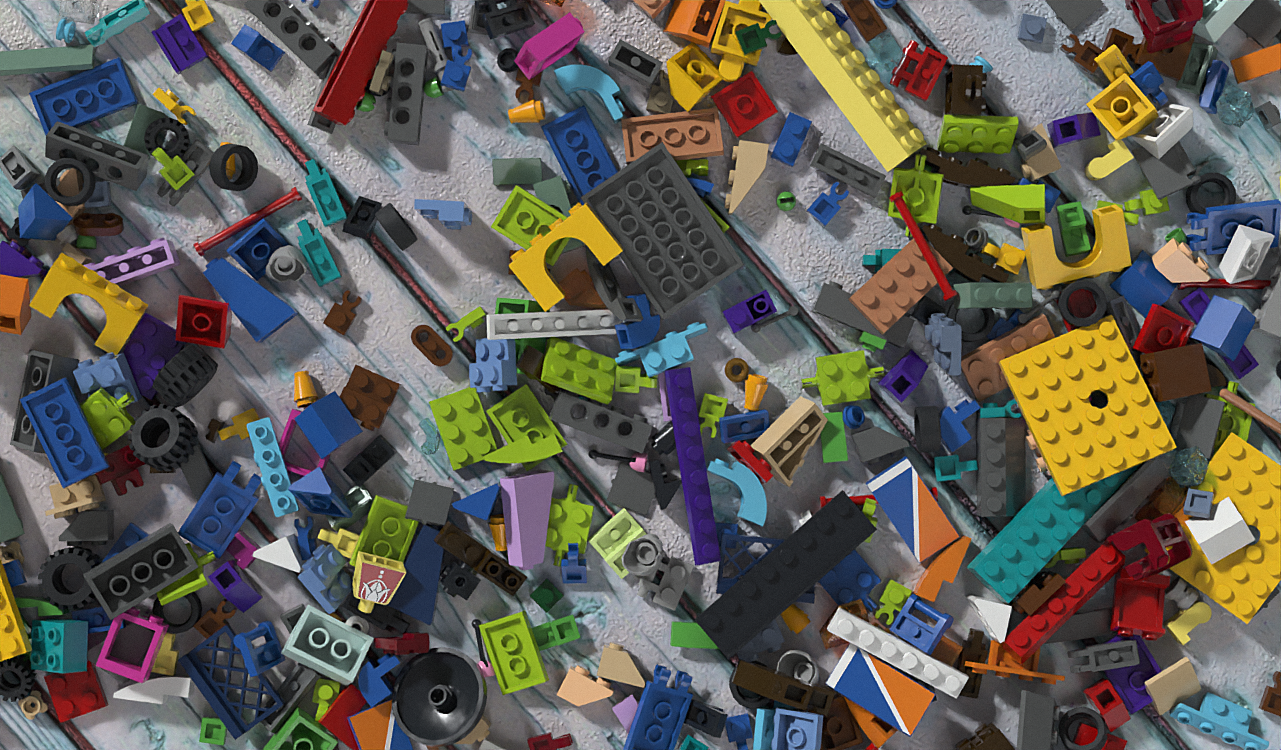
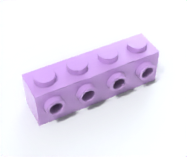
(137, 263)

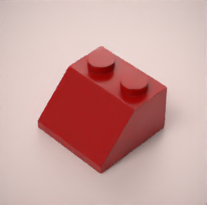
(203, 321)

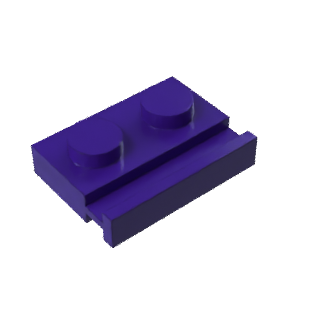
(179, 44)

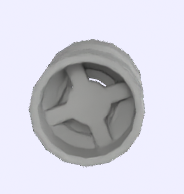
(1181, 593)

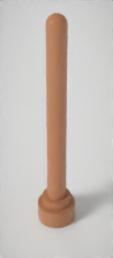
(1251, 410)

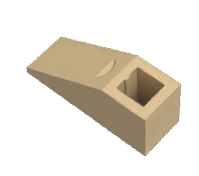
(749, 166)

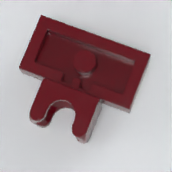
(122, 468)
(410, 643)

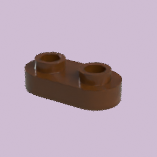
(98, 224)
(432, 345)

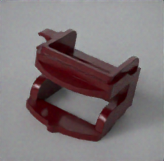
(1165, 36)
(1156, 535)

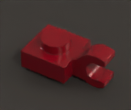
(546, 741)

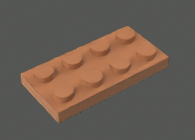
(683, 133)
(897, 286)
(982, 365)

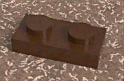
(864, 18)

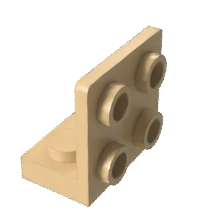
(82, 496)

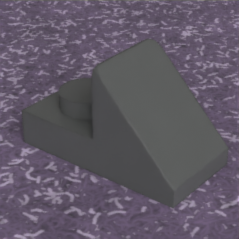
(17, 169)

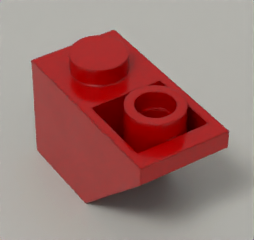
(1107, 704)

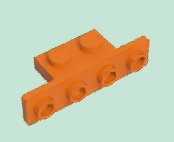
(1004, 664)

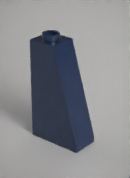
(420, 586)

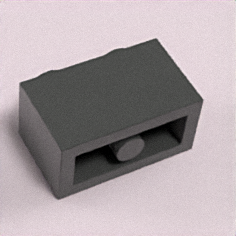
(635, 63)

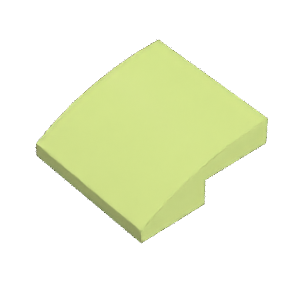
(614, 537)

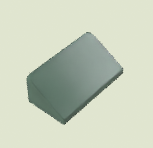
(1197, 64)
(142, 119)
(517, 171)
(360, 503)

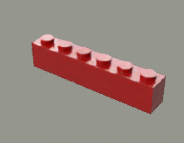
(359, 59)
(1064, 602)

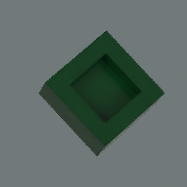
(546, 595)

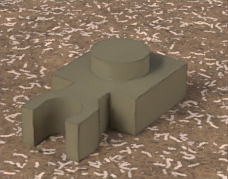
(381, 80)
(660, 97)

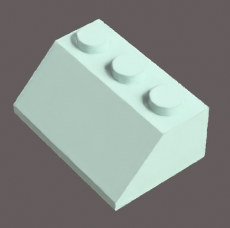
(1218, 17)
(327, 645)

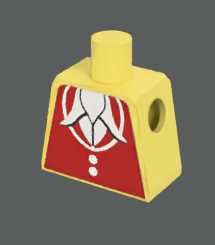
(376, 580)

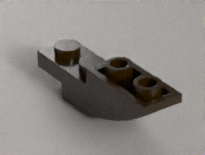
(973, 174)
(953, 251)
(480, 558)
(783, 688)

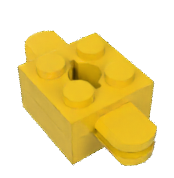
(734, 18)

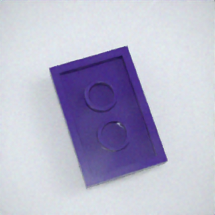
(149, 351)
(1130, 680)

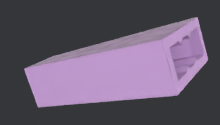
(526, 515)

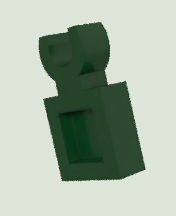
(753, 38)

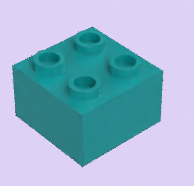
(59, 645)

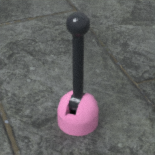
(968, 210)
(636, 461)
(485, 666)

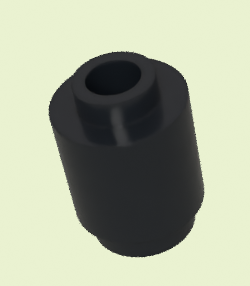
(664, 440)

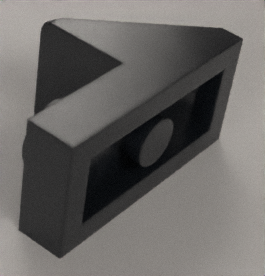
(362, 218)
(663, 490)
(706, 718)

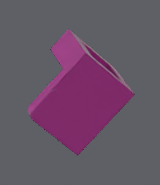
(242, 549)

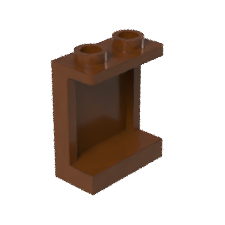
(1176, 372)

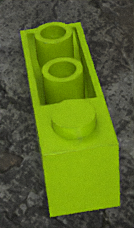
(1013, 202)

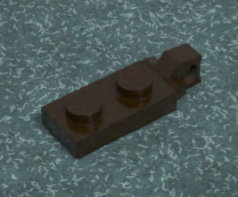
(972, 651)

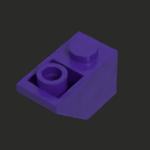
(1073, 129)
(18, 264)
(749, 311)
(904, 376)
(235, 586)

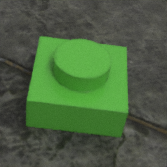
(871, 342)
(212, 731)

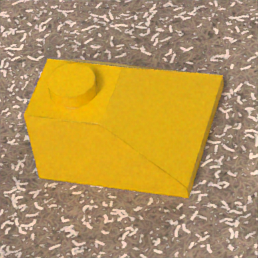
(691, 76)
(1123, 108)

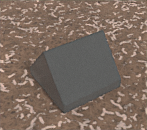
(475, 22)
(1030, 145)

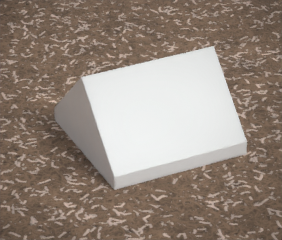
(1166, 130)
(1245, 254)
(1222, 532)
(283, 553)
(993, 615)

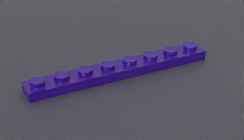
(692, 466)

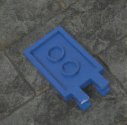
(1223, 221)
(220, 511)
(660, 712)

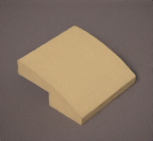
(1173, 686)

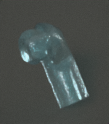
(432, 439)

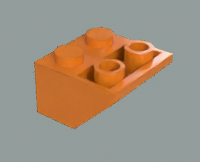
(695, 20)
(14, 304)

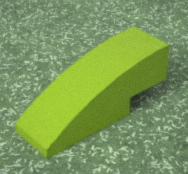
(525, 451)

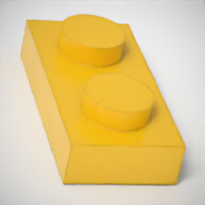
(1113, 64)

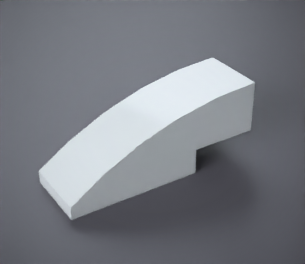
(158, 688)

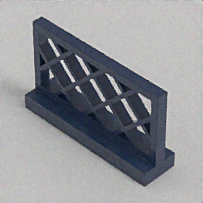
(725, 583)
(217, 696)

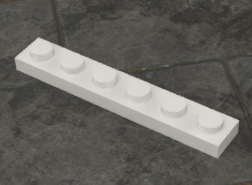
(551, 324)
(897, 652)

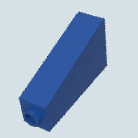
(250, 301)

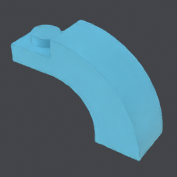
(591, 79)
(752, 495)

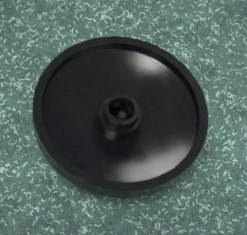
(439, 697)

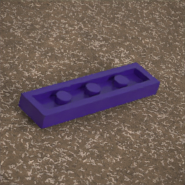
(1194, 306)

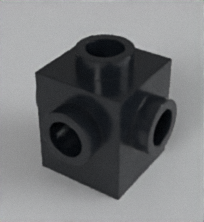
(465, 585)

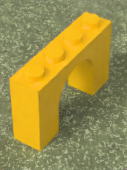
(1108, 254)
(531, 265)
(71, 277)

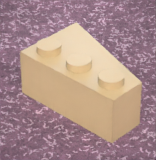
(789, 439)

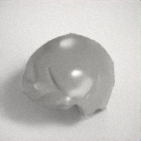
(286, 264)
(643, 555)
(800, 666)

